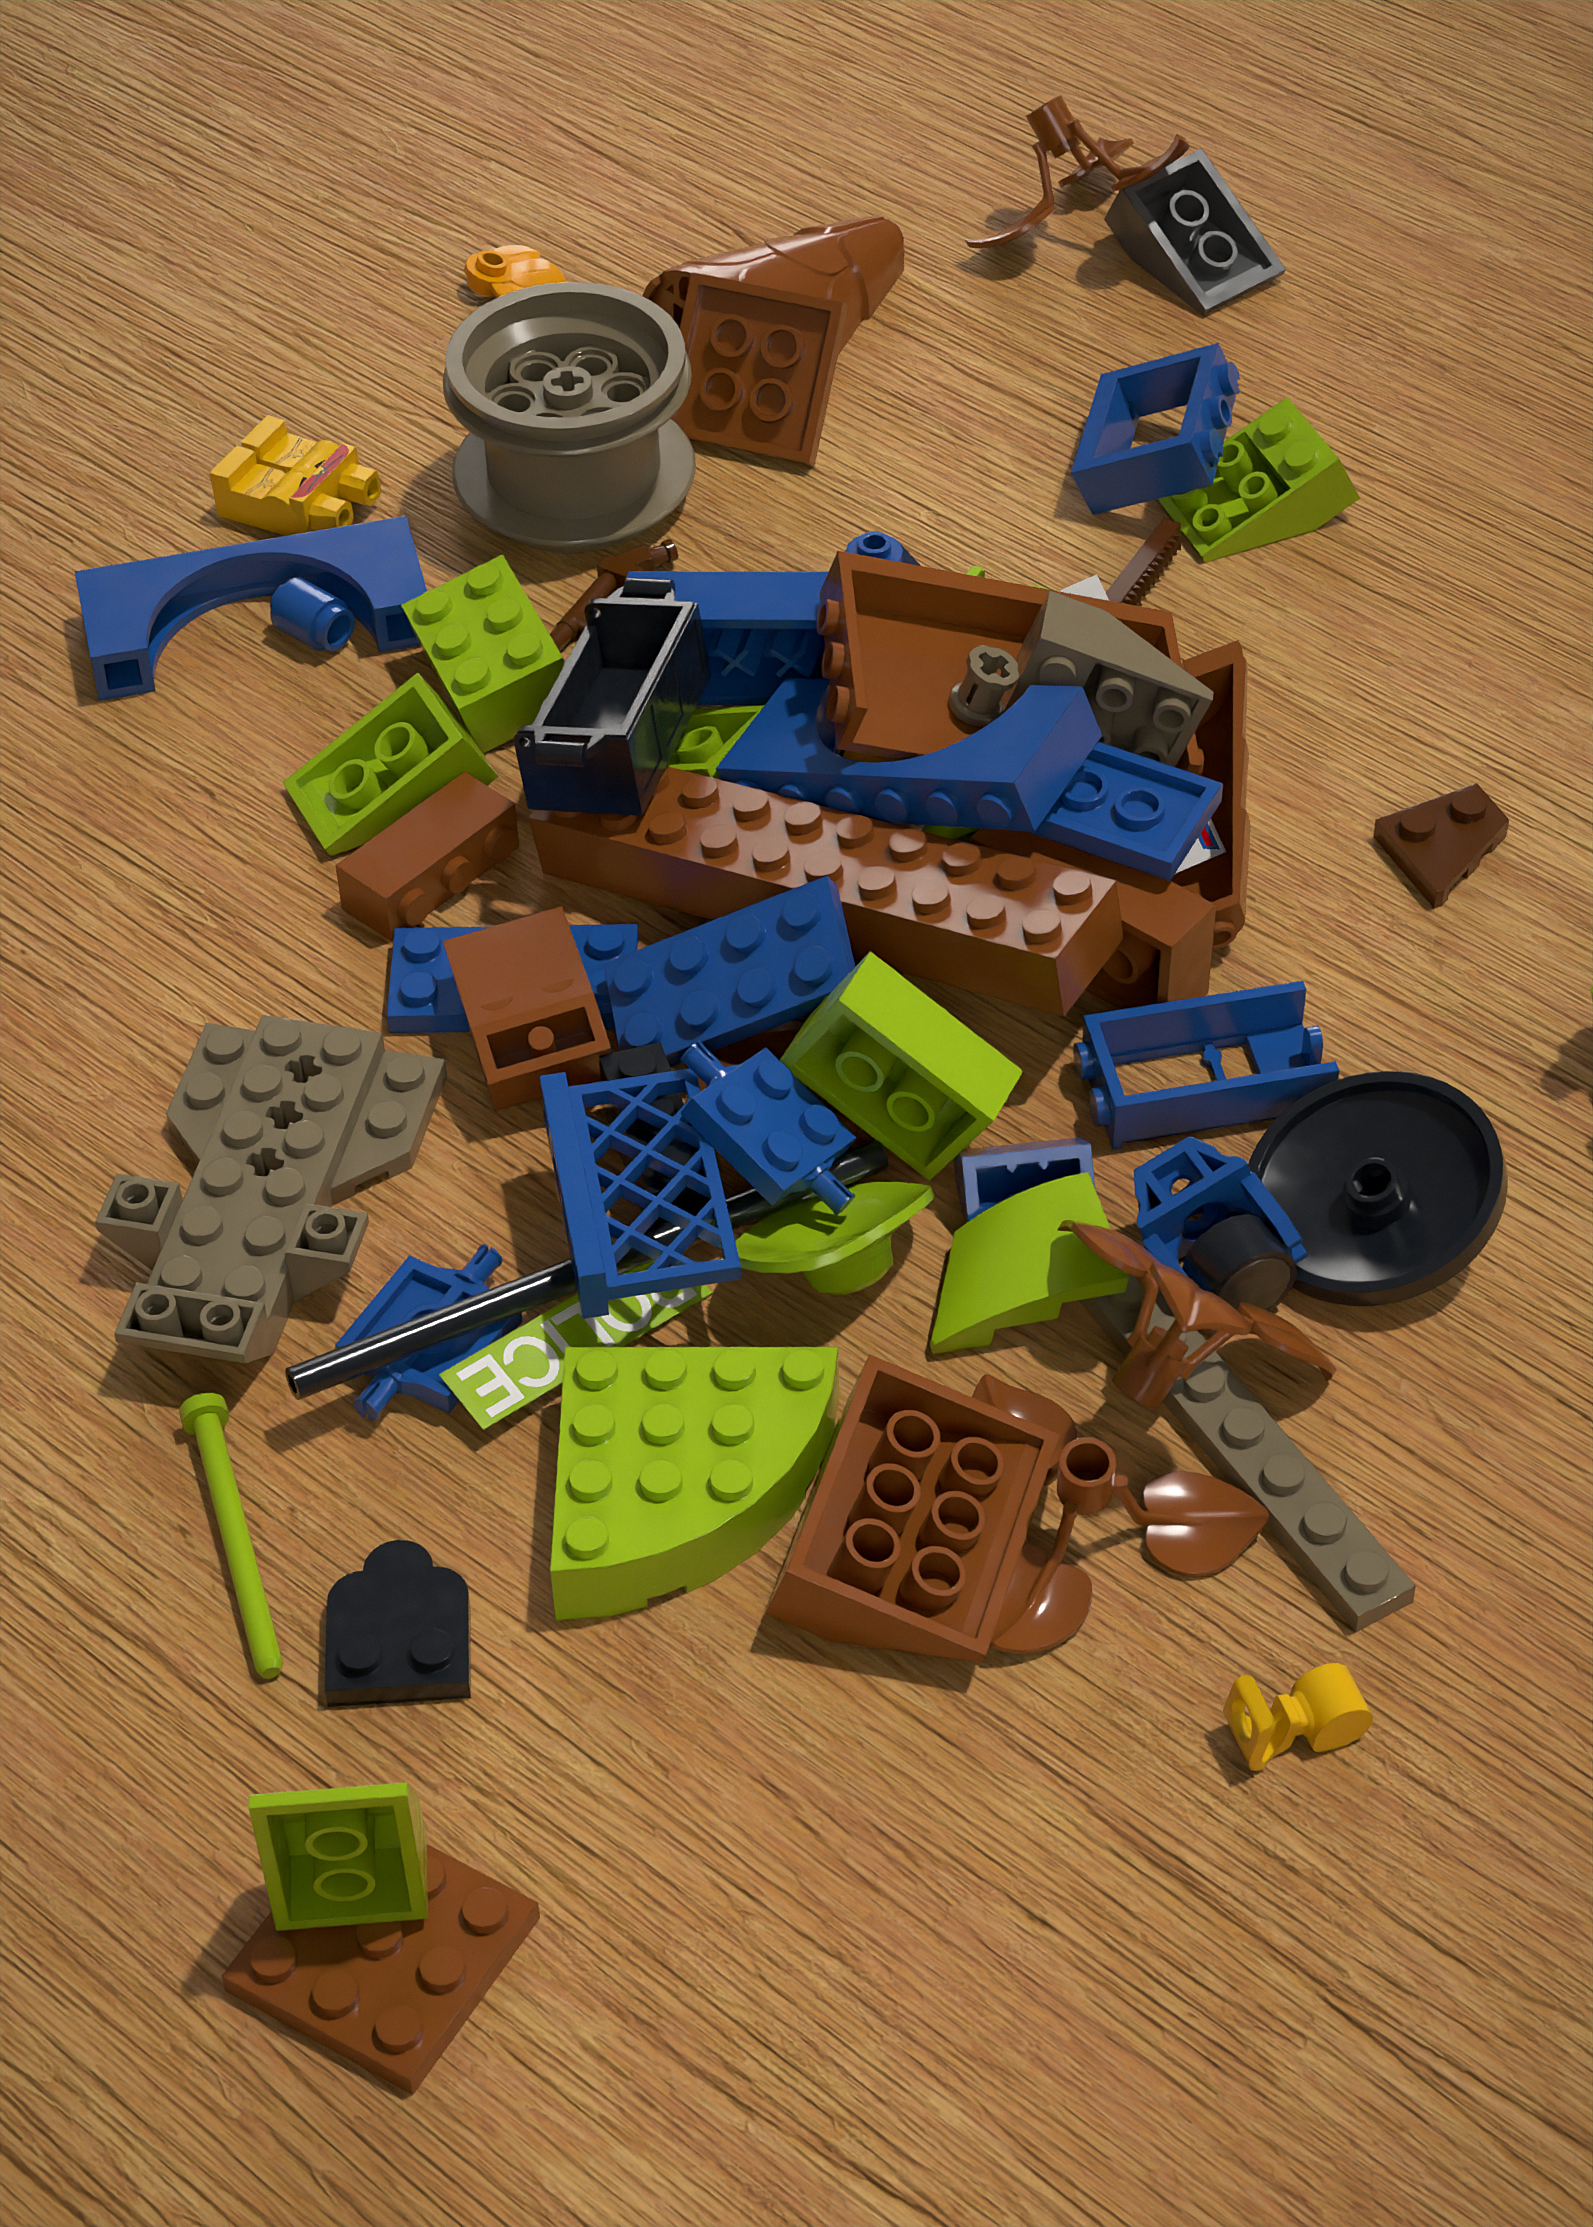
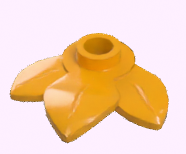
(509, 270)

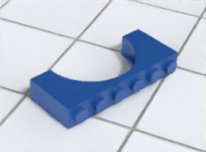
(143, 604)
(991, 780)

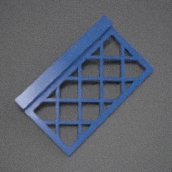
(585, 1206)

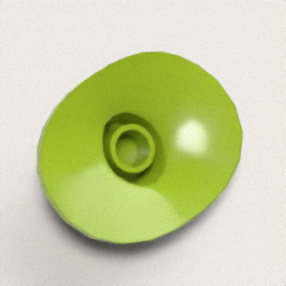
(834, 1251)

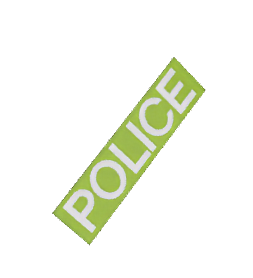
(532, 1356)

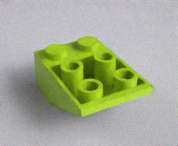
(1266, 488)

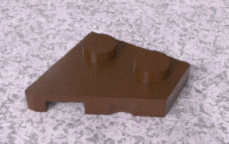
(1442, 839)

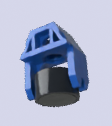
(1242, 1241)

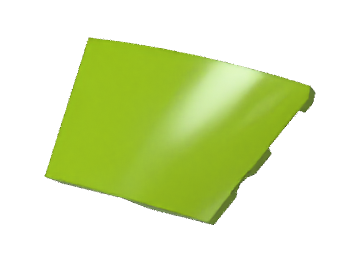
(1018, 1268)

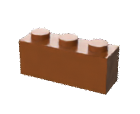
(428, 855)

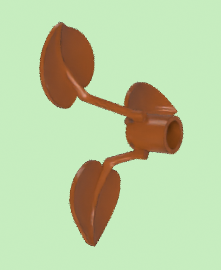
(1061, 133)
(1159, 1356)
(1192, 1522)

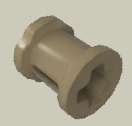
(983, 686)

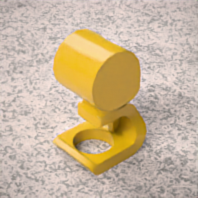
(1321, 1707)

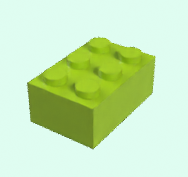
(487, 650)
(901, 1066)

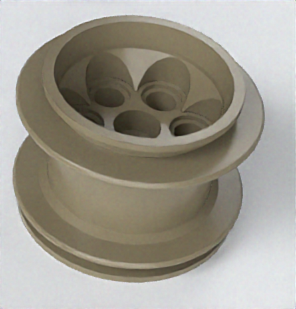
(569, 415)

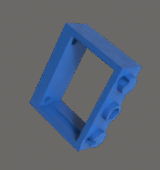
(1120, 476)

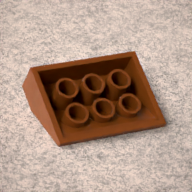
(914, 1519)

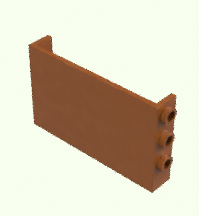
(903, 641)

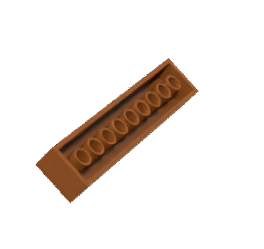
(905, 893)

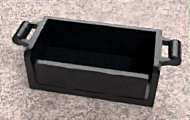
(617, 704)

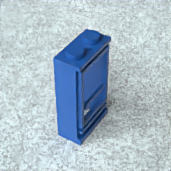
(1262, 1018)

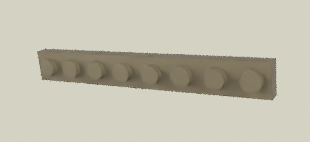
(1270, 1468)

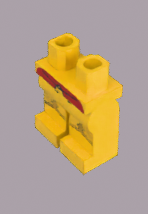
(291, 482)

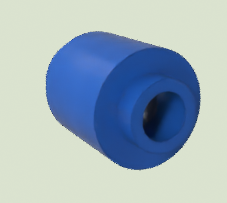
(311, 615)

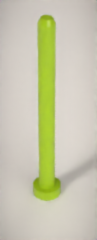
(205, 1417)

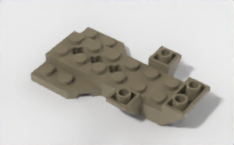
(278, 1138)

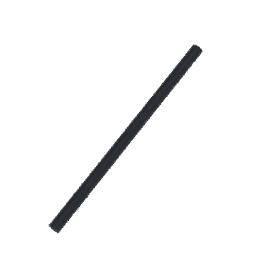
(536, 1289)

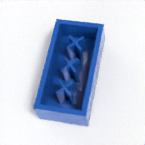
(754, 629)

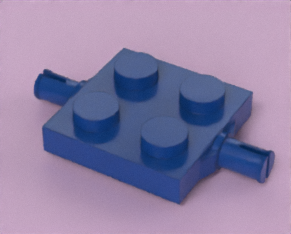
(768, 1126)
(413, 1292)

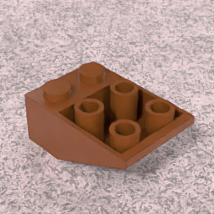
(528, 1005)

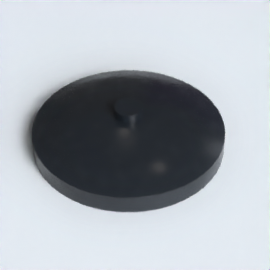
(1385, 1185)

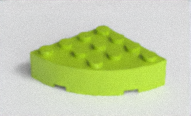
(680, 1465)

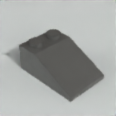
(1193, 234)

